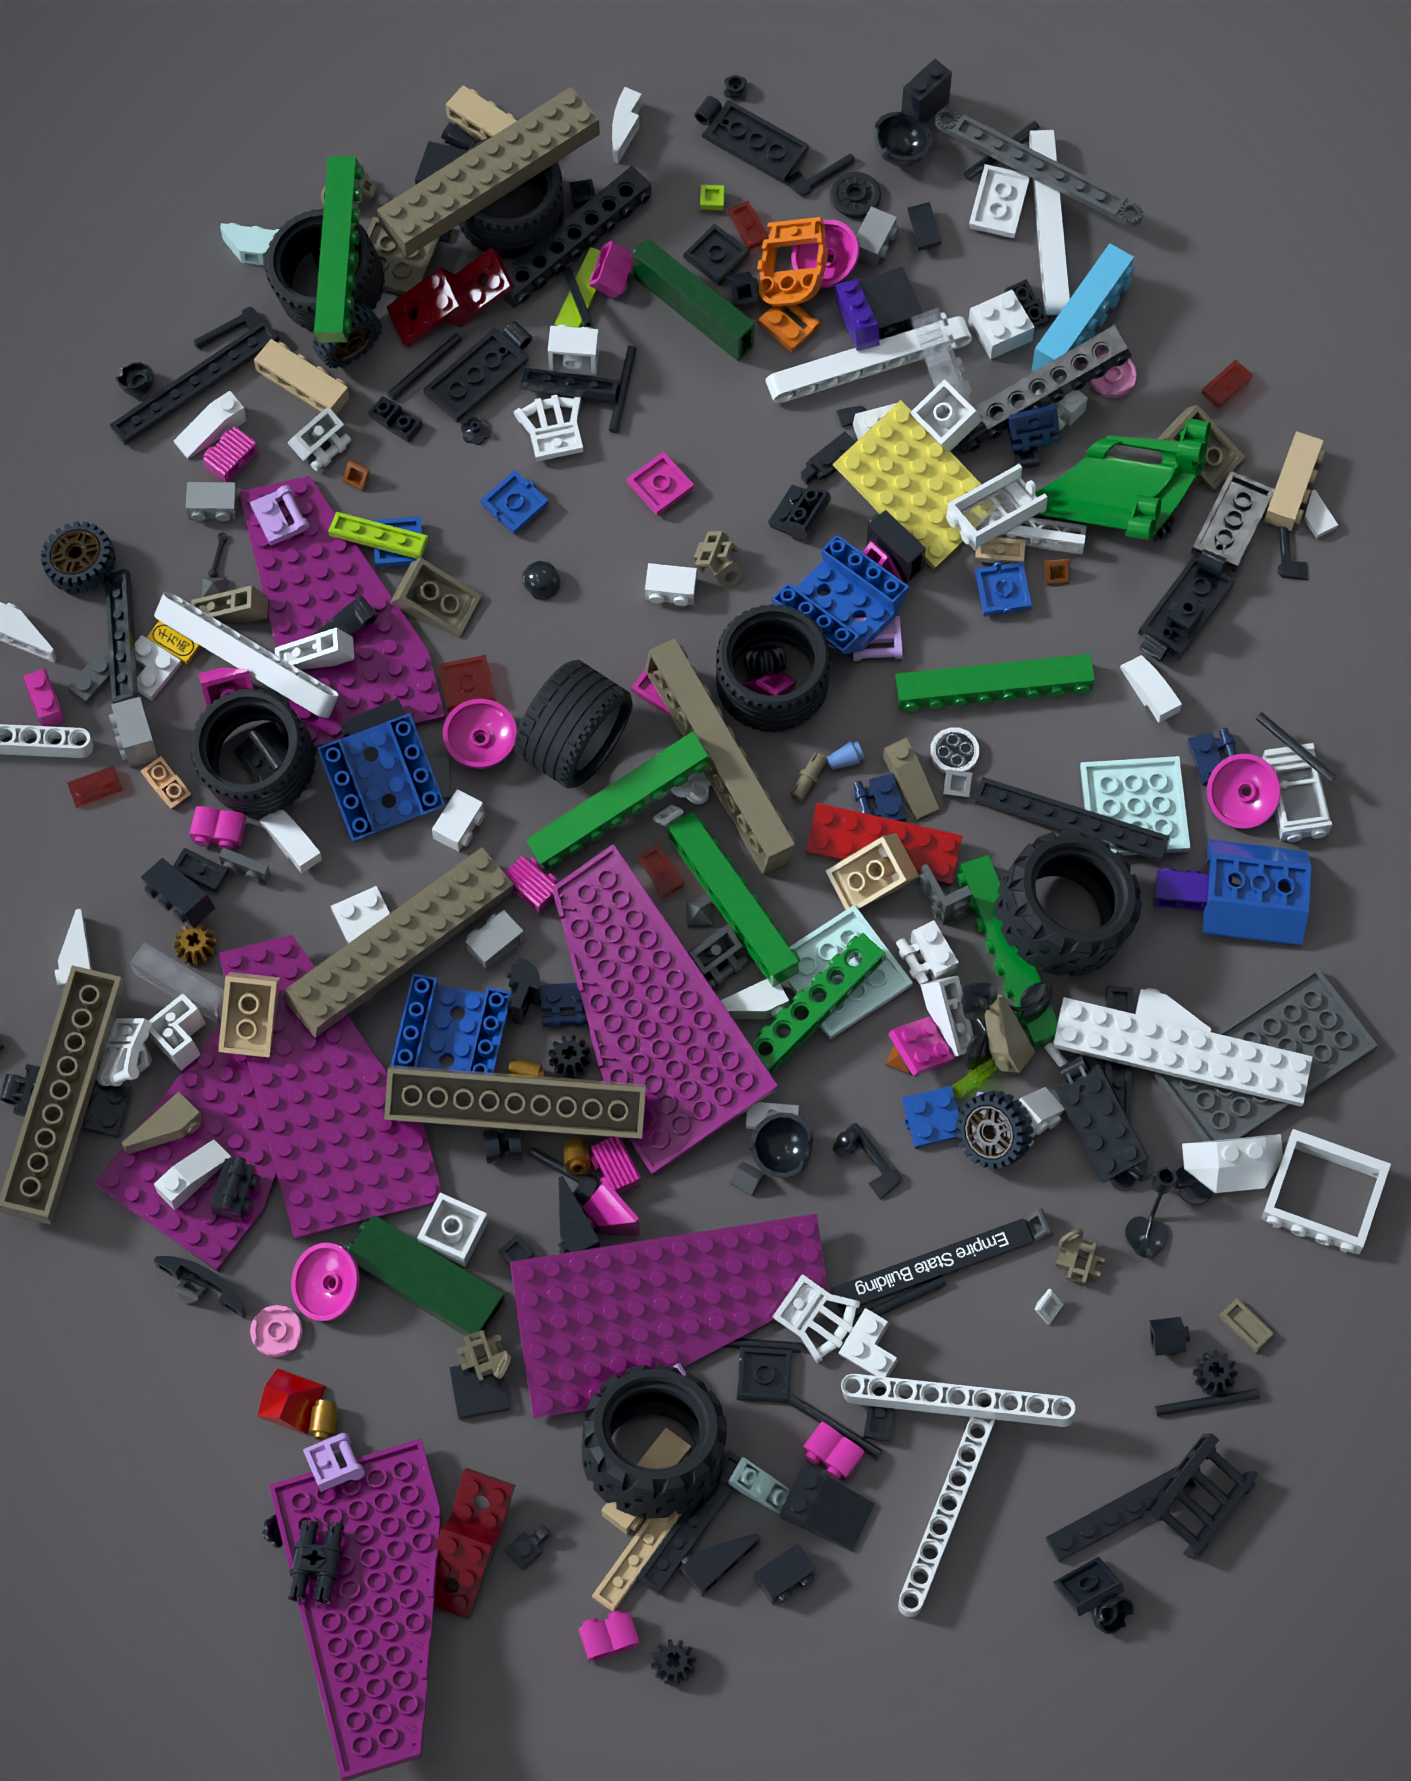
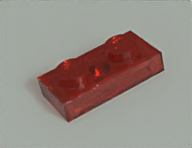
(747, 224)
(1227, 383)
(95, 786)
(660, 870)

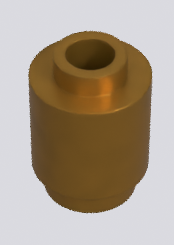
(525, 1067)
(576, 1156)
(323, 1419)

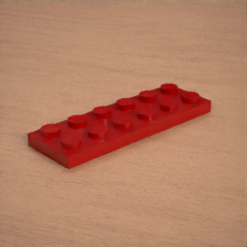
(843, 832)

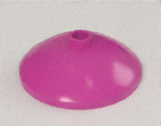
(841, 245)
(479, 720)
(1227, 789)
(314, 1282)

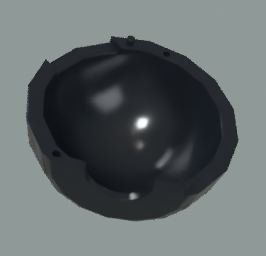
(901, 138)
(782, 1145)

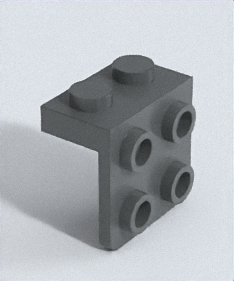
(946, 907)

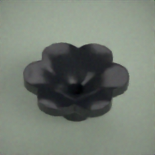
(475, 431)
(846, 1142)
(272, 1532)

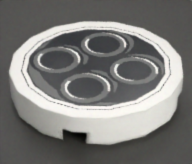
(954, 750)

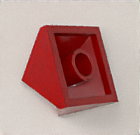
(289, 1400)

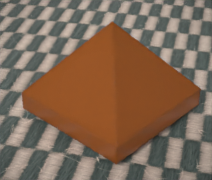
(356, 475)
(1057, 571)
(896, 1061)

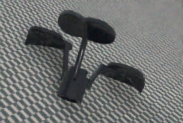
(978, 998)
(1150, 1236)

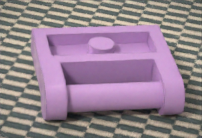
(272, 519)
(890, 634)
(325, 1466)

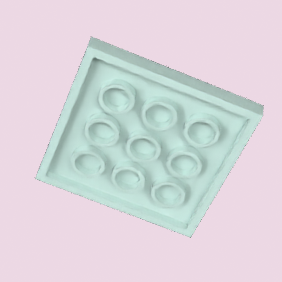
(1139, 793)
(827, 941)

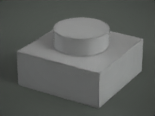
(957, 783)

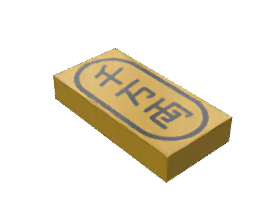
(174, 642)

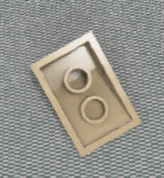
(872, 872)
(248, 1014)

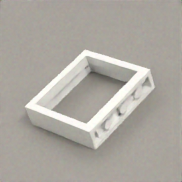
(1339, 1155)

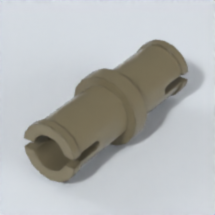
(808, 777)

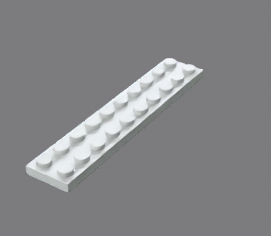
(1182, 1052)

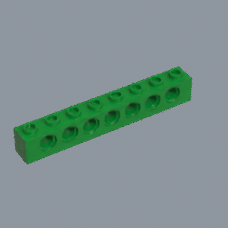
(819, 1012)

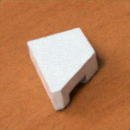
(1319, 517)

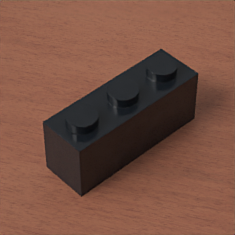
(177, 893)

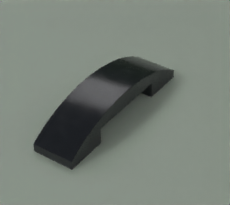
(176, 1266)

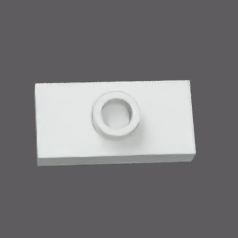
(762, 1110)

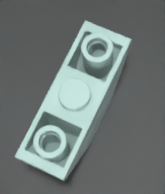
(247, 242)
(759, 1485)

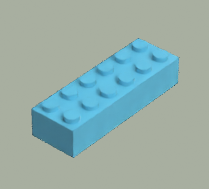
(1087, 306)

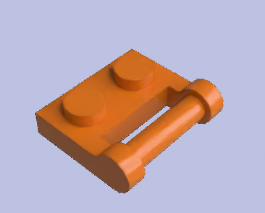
(785, 329)

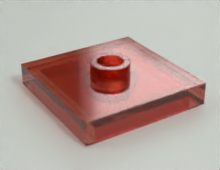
(466, 681)

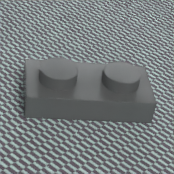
(91, 679)
(238, 863)

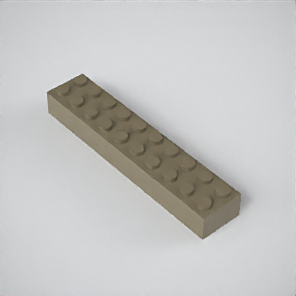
(488, 172)
(729, 773)
(398, 942)
(61, 1095)
(515, 1101)

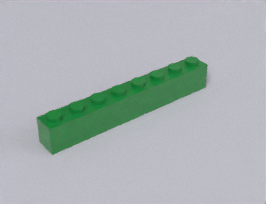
(338, 249)
(994, 682)
(620, 800)
(733, 899)
(1015, 972)

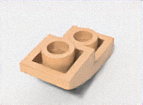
(165, 782)

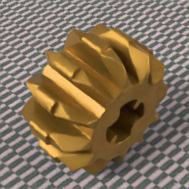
(197, 952)

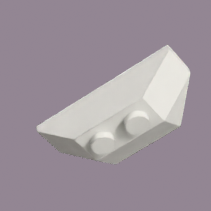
(1234, 1163)

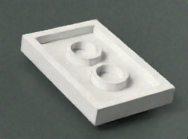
(999, 201)

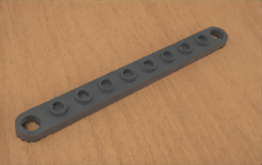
(1039, 167)

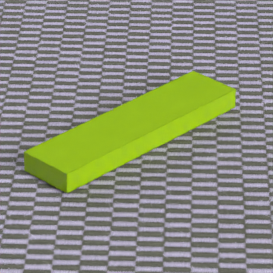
(569, 313)
(378, 535)

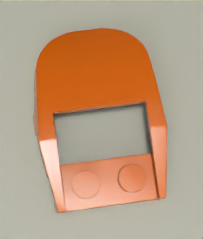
(798, 285)

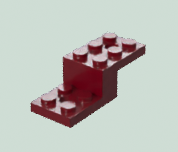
(450, 297)
(470, 1540)

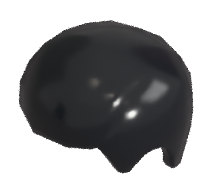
(136, 379)
(541, 580)
(1111, 1614)

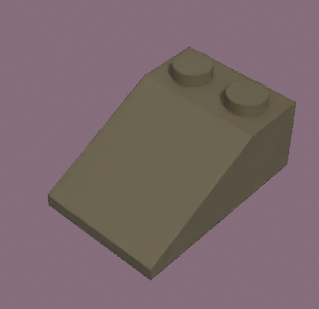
(1221, 453)
(435, 598)

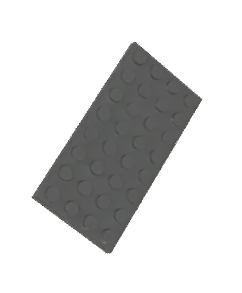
(1299, 1018)

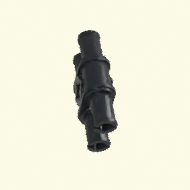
(325, 1570)

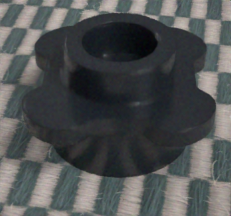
(735, 81)

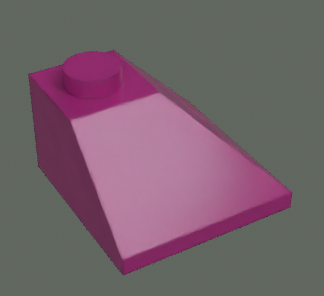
(223, 681)
(610, 1213)

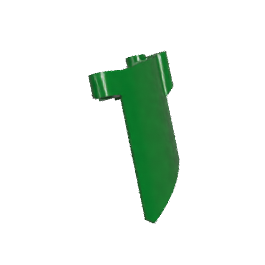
(1128, 491)

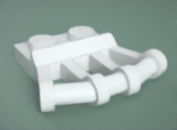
(555, 439)
(123, 1051)
(802, 1306)

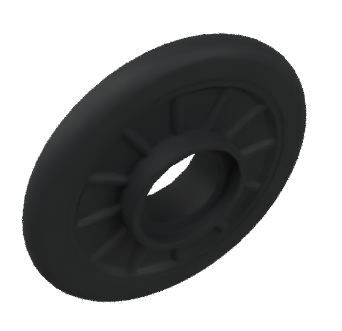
(855, 181)

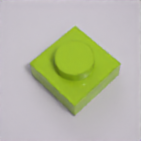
(712, 197)

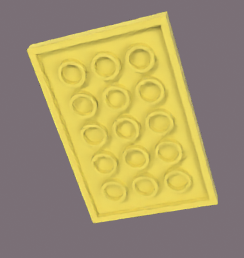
(911, 477)

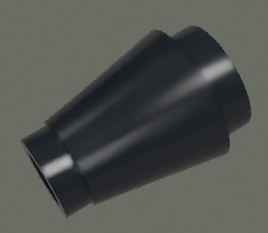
(457, 137)

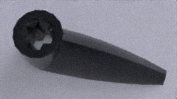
(352, 617)

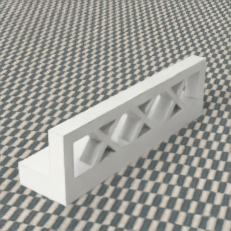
(1049, 539)

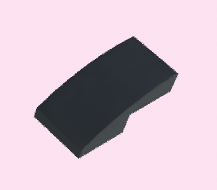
(924, 226)
(1029, 303)
(395, 419)

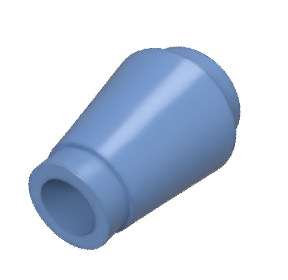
(846, 756)

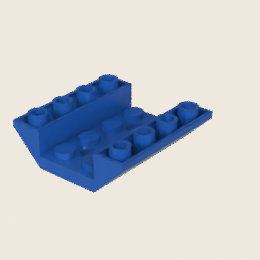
(856, 589)
(398, 770)
(1257, 906)
(431, 1033)

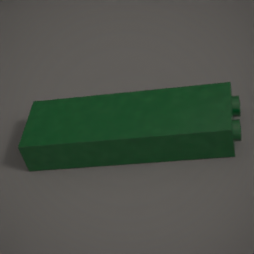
(693, 299)
(424, 1277)

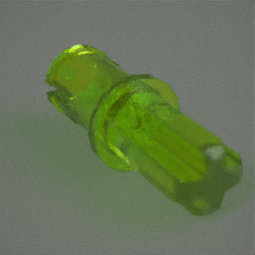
(974, 1078)

